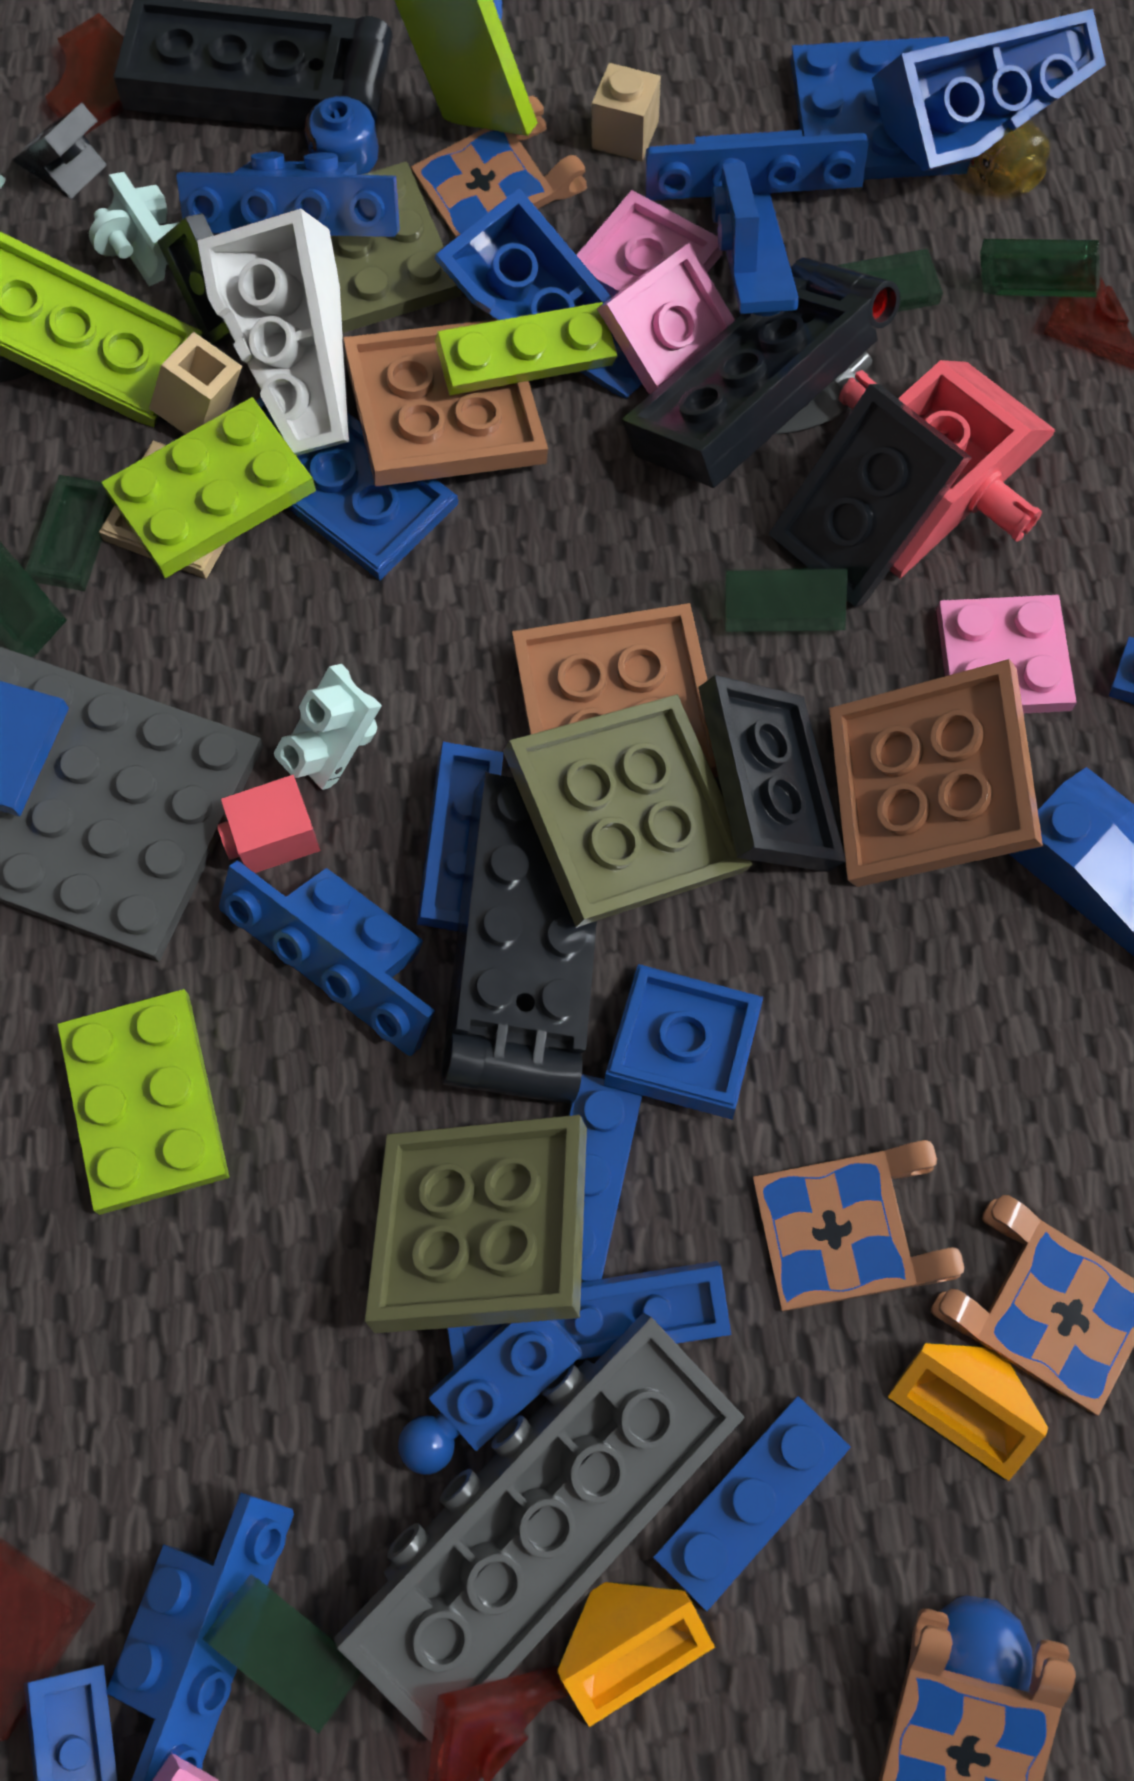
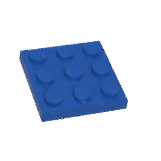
(839, 98)

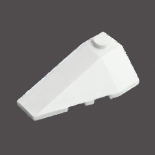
(283, 309)

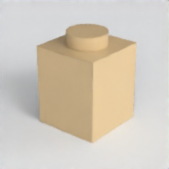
(625, 111)
(194, 384)

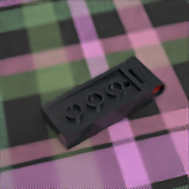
(247, 61)
(760, 373)
(514, 950)

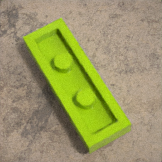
(524, 348)

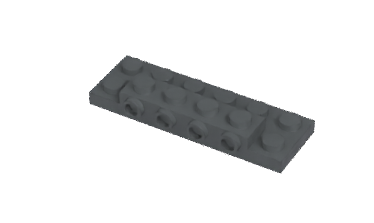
(537, 1521)

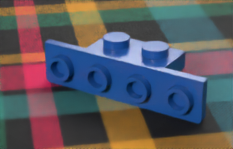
(772, 159)
(272, 187)
(752, 245)
(337, 944)
(165, 1661)

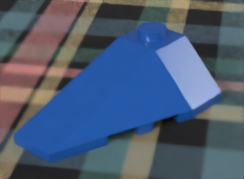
(964, 94)
(522, 267)
(1089, 853)

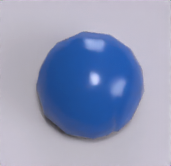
(988, 1642)

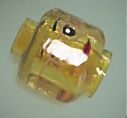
(1015, 160)

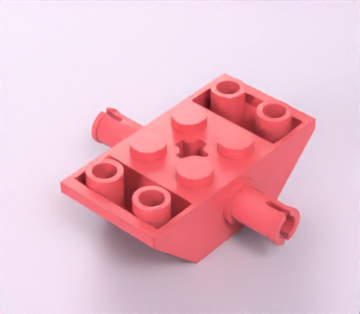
(987, 427)

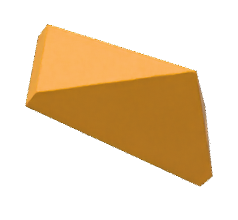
(974, 1403)
(628, 1645)

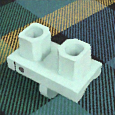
(132, 227)
(330, 729)

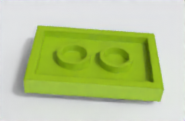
(209, 487)
(142, 1102)

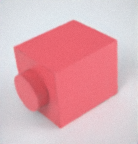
(267, 825)

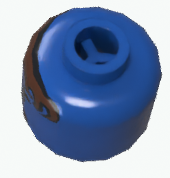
(344, 131)

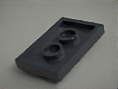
(869, 492)
(770, 775)

